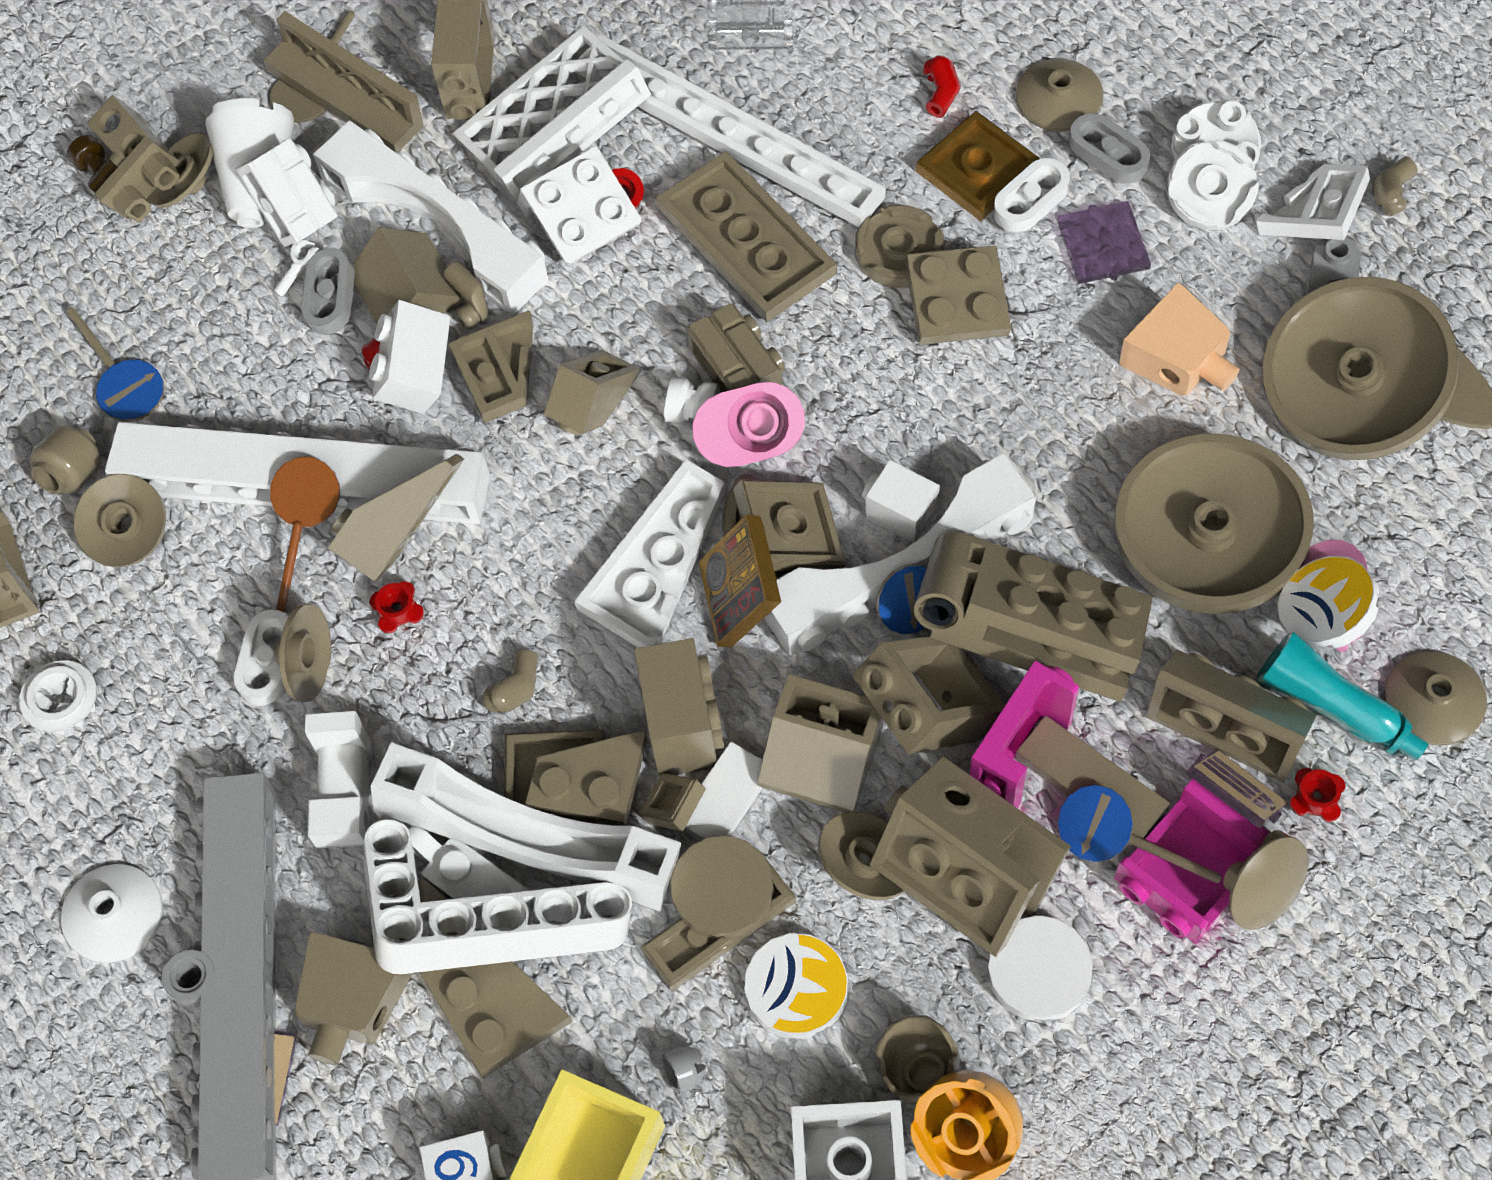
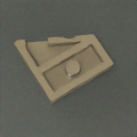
(497, 365)
(590, 780)

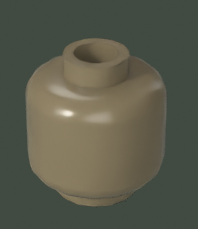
(64, 460)

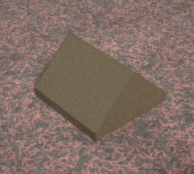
(402, 268)

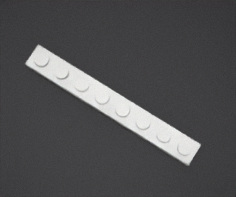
(752, 141)

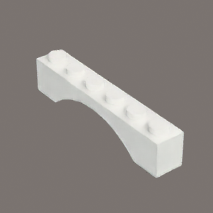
(369, 171)
(819, 601)
(441, 800)

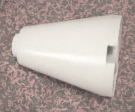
(237, 134)

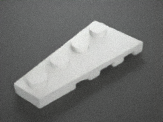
(651, 565)

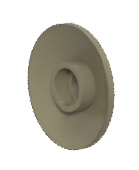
(1055, 106)
(194, 160)
(100, 518)
(304, 652)
(1436, 717)
(846, 852)

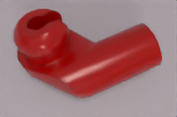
(947, 84)

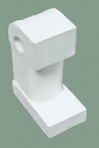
(344, 758)

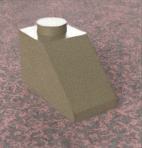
(588, 391)

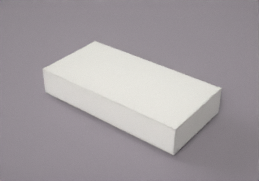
(728, 794)

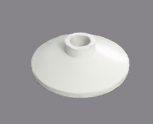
(122, 930)

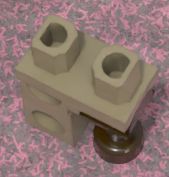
(134, 167)

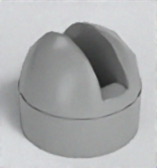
(681, 1068)

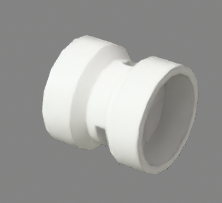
(685, 399)

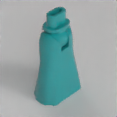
(1305, 675)

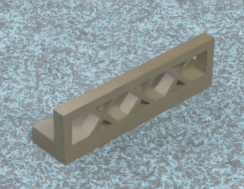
(344, 83)

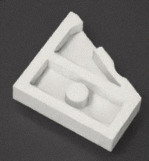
(1321, 205)

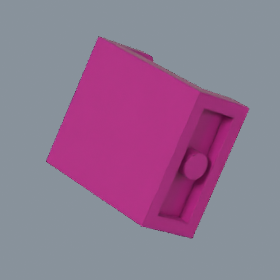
(1040, 694)
(1205, 833)

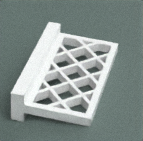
(568, 129)

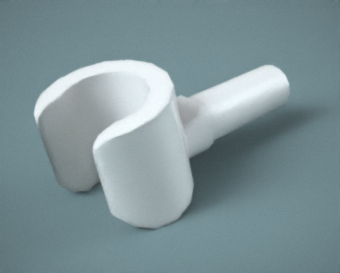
(301, 254)

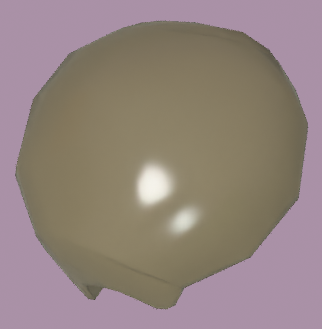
(915, 1055)

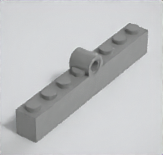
(236, 983)

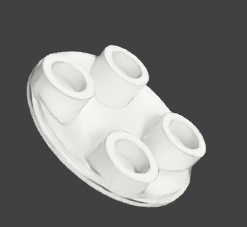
(1217, 122)

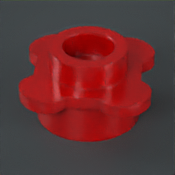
(393, 594)
(1317, 780)

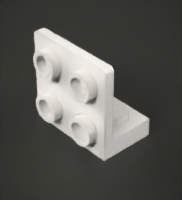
(579, 206)

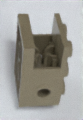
(967, 854)

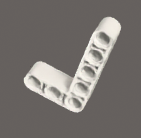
(479, 916)

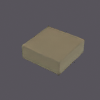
(672, 801)

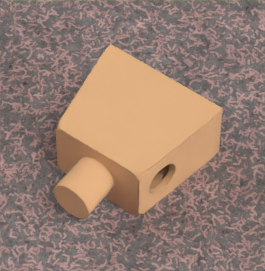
(1179, 345)

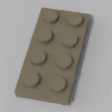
(746, 236)

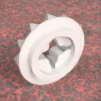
(54, 679)

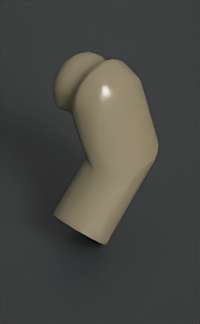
(1388, 186)
(472, 291)

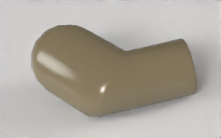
(516, 688)

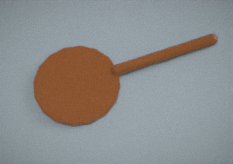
(304, 496)

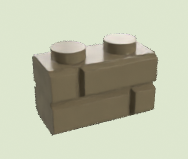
(731, 350)

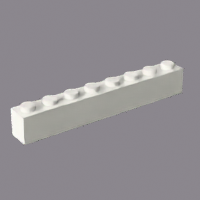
(241, 466)

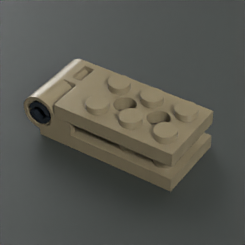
(1032, 611)

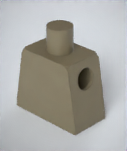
(344, 995)

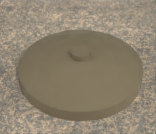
(1360, 368)
(1213, 523)

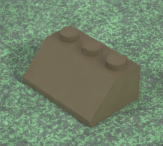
(1230, 714)

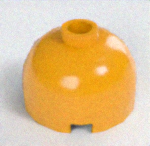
(969, 1129)

